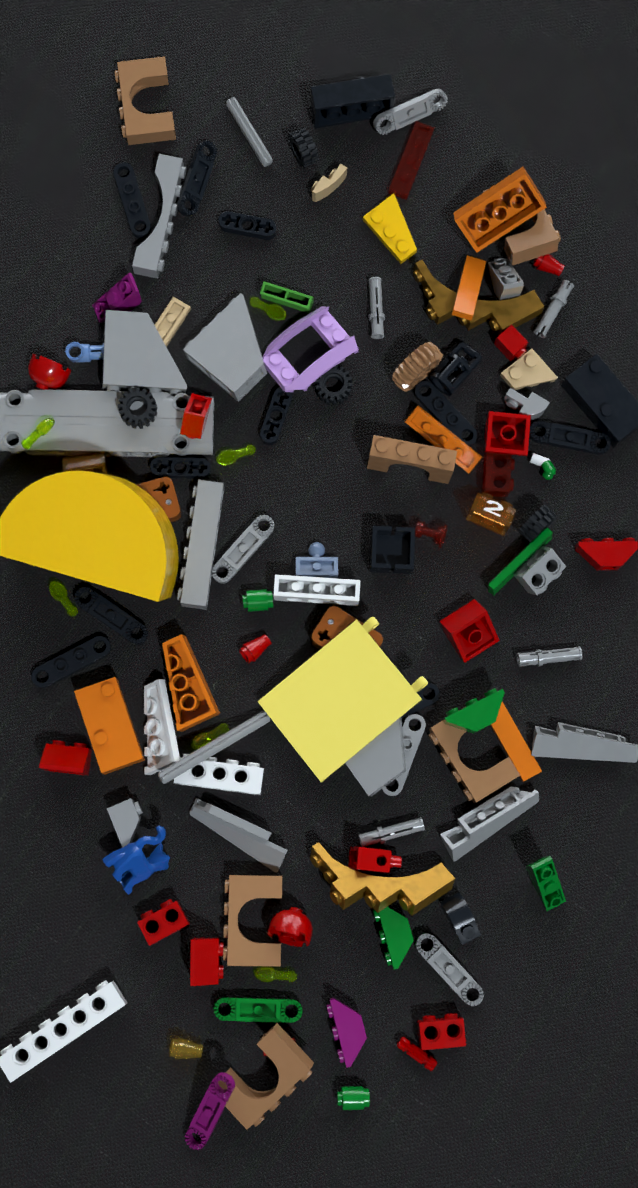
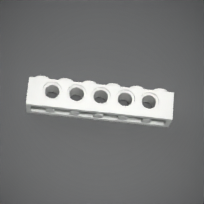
(15, 1067)

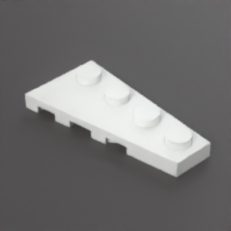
(160, 731)

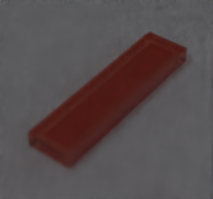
(411, 160)

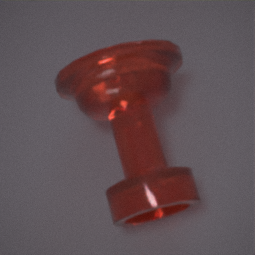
(438, 535)

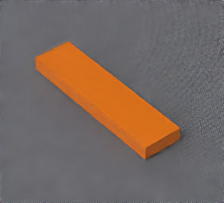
(469, 288)
(443, 438)
(515, 745)

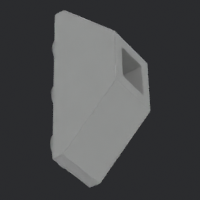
(505, 279)

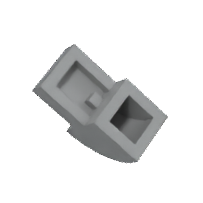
(533, 405)

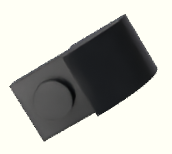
(460, 918)

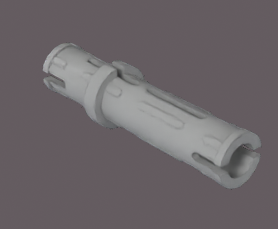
(557, 302)
(377, 315)
(550, 656)
(391, 832)

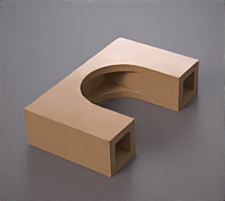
(133, 77)
(533, 243)
(390, 451)
(476, 783)
(240, 949)
(292, 1066)

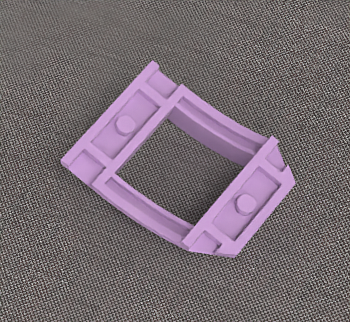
(329, 330)

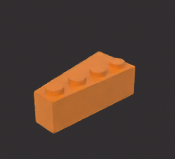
(189, 689)

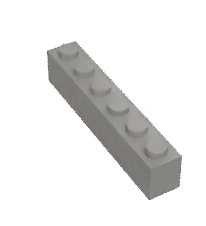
(202, 544)

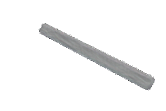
(213, 747)

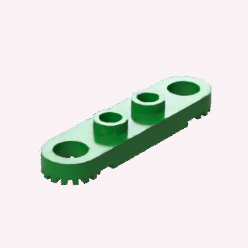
(257, 1009)

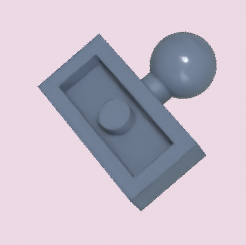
(316, 564)

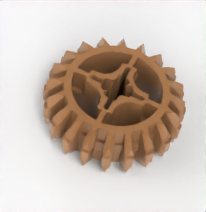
(417, 366)

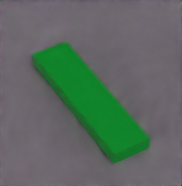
(507, 573)

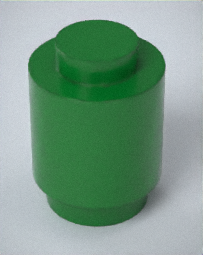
(258, 600)
(353, 1098)

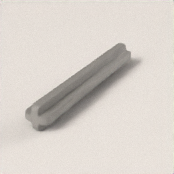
(249, 132)

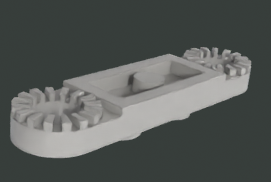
(410, 111)
(243, 549)
(411, 744)
(449, 969)

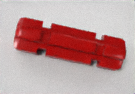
(416, 1053)

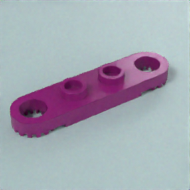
(209, 1110)

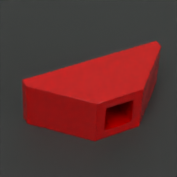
(606, 553)

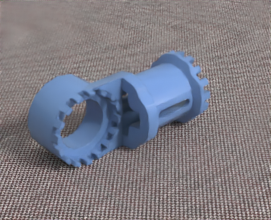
(88, 352)

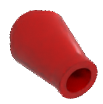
(548, 264)
(253, 649)

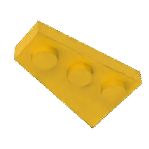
(391, 228)

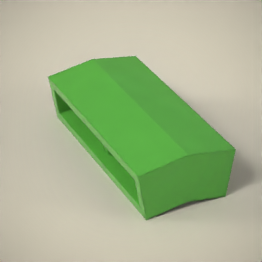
(288, 293)

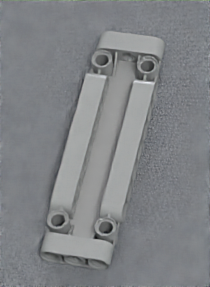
(92, 423)

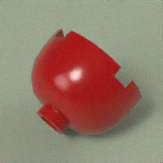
(47, 373)
(291, 927)

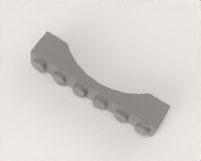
(150, 253)

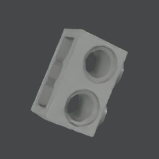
(537, 566)

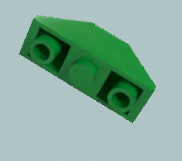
(477, 713)
(546, 882)
(395, 934)

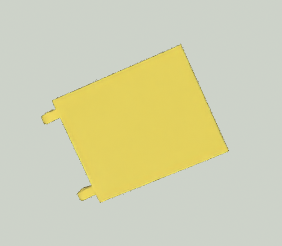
(340, 699)

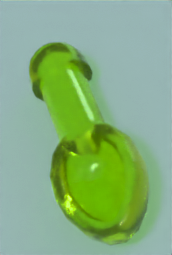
(273, 310)
(41, 429)
(230, 456)
(59, 593)
(204, 737)
(268, 974)

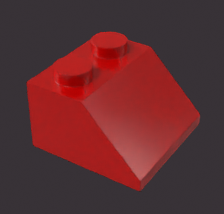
(507, 433)
(469, 630)
(66, 759)
(205, 961)

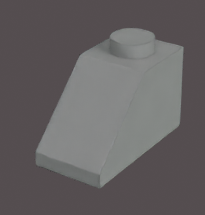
(125, 820)

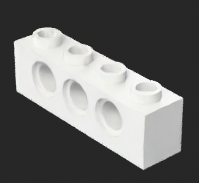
(316, 590)
(251, 786)

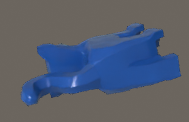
(133, 860)

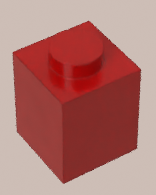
(511, 343)

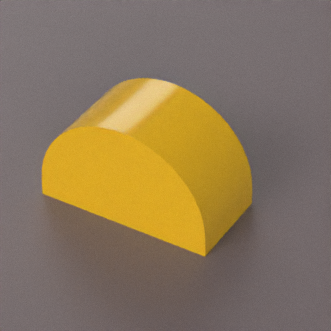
(93, 531)

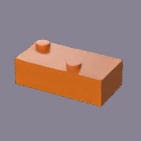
(499, 209)
(109, 725)

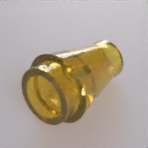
(184, 1049)

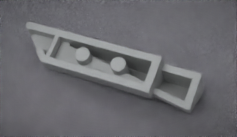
(582, 743)
(487, 820)
(241, 833)

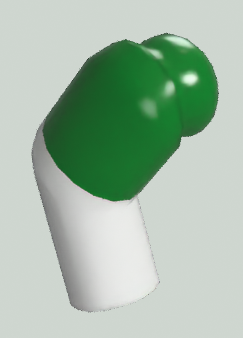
(546, 464)

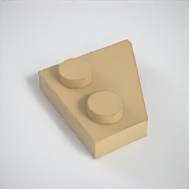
(528, 371)

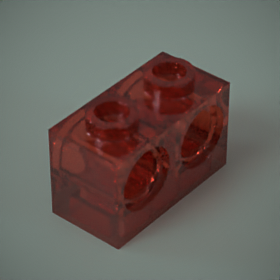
(492, 473)

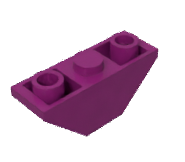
(121, 297)
(348, 1030)

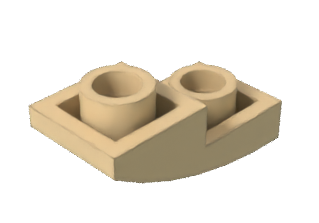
(327, 185)

